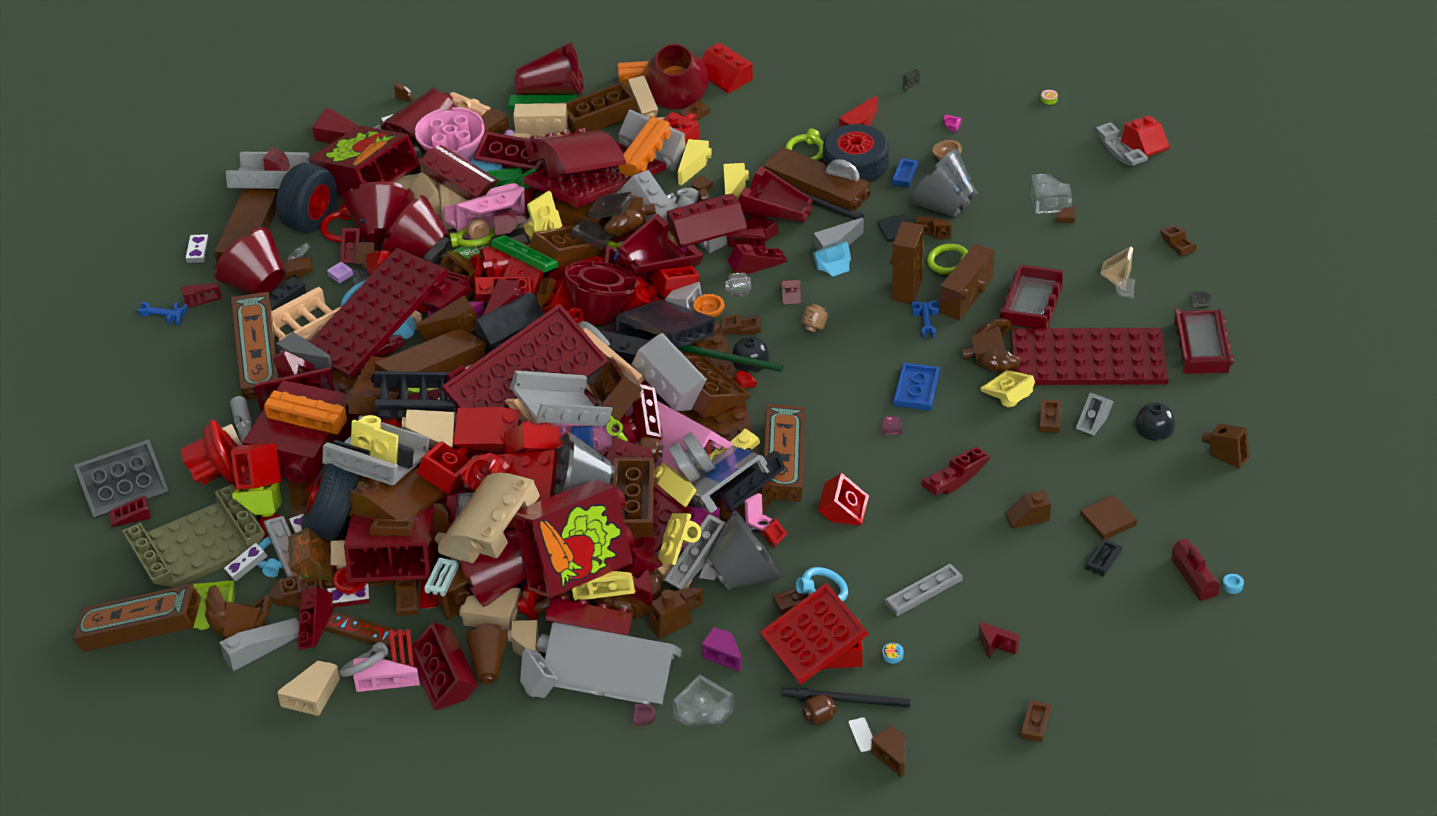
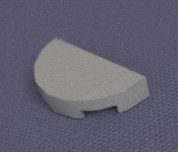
(842, 169)

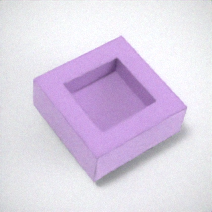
(340, 272)

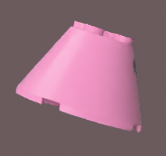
(455, 129)

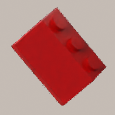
(727, 68)
(560, 291)

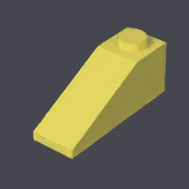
(693, 159)
(735, 178)
(674, 483)
(608, 585)

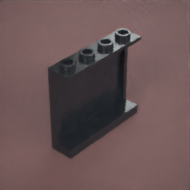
(676, 322)

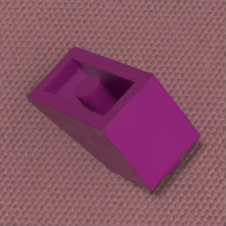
(722, 649)

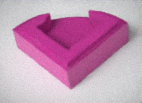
(952, 123)

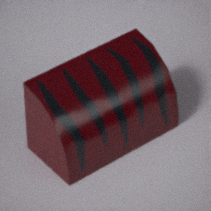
(276, 161)

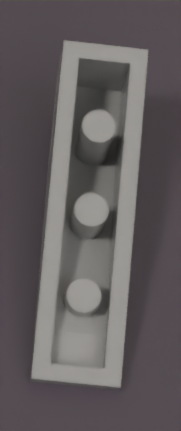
(695, 553)
(255, 643)

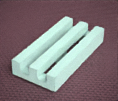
(438, 588)

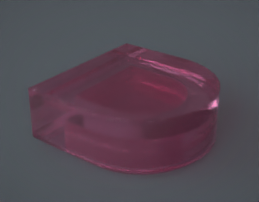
(892, 425)
(644, 714)

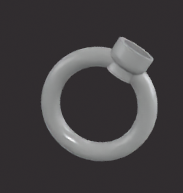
(377, 653)

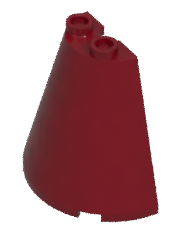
(551, 74)
(408, 117)
(774, 199)
(651, 249)
(495, 576)

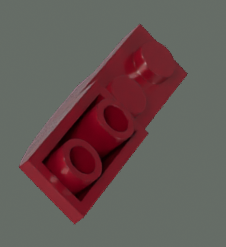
(958, 472)

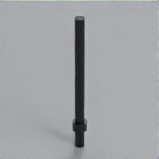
(805, 693)

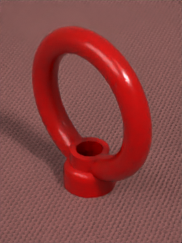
(343, 214)

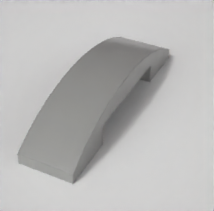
(1111, 139)

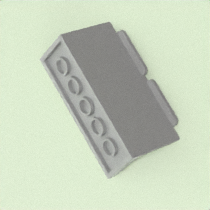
(609, 663)

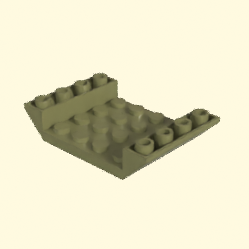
(196, 542)

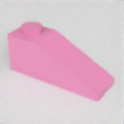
(385, 675)

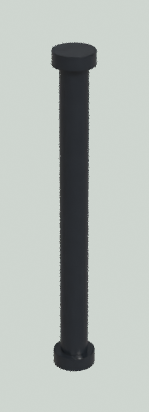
(835, 208)

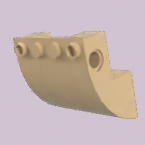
(486, 516)

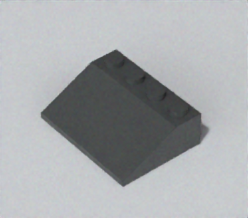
(120, 477)

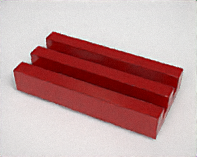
(400, 634)

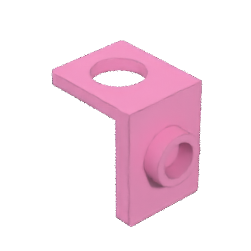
(754, 513)

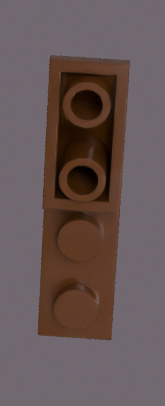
(406, 597)

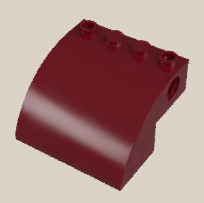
(575, 152)

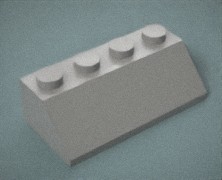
(672, 148)
(646, 186)
(669, 373)

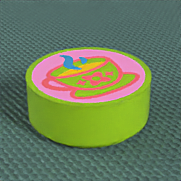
(1049, 97)

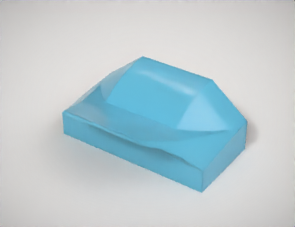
(833, 259)

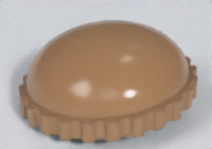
(945, 147)

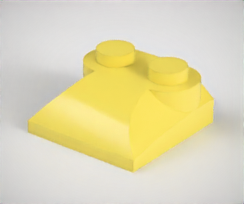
(1010, 387)

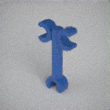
(926, 309)
(172, 315)

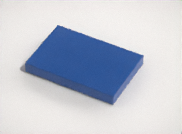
(916, 386)

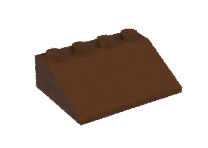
(719, 390)
(399, 502)

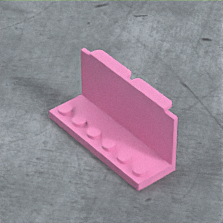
(675, 427)

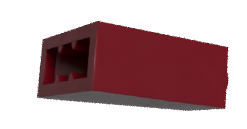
(331, 126)

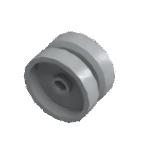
(690, 458)

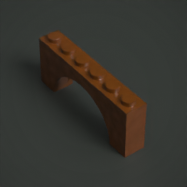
(363, 395)

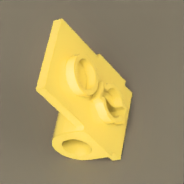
(542, 214)
(368, 435)
(678, 531)

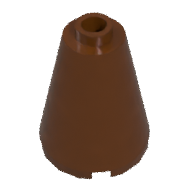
(487, 651)

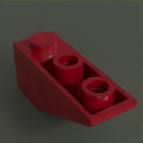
(753, 258)
(314, 615)

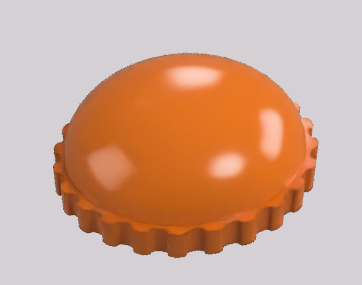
(709, 305)

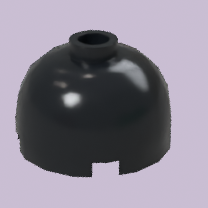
(752, 348)
(1155, 421)

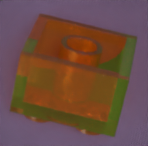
(309, 555)

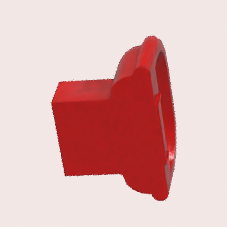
(210, 455)

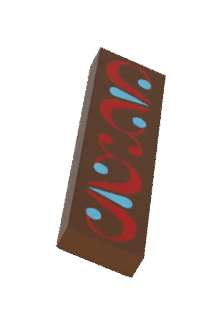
(360, 630)

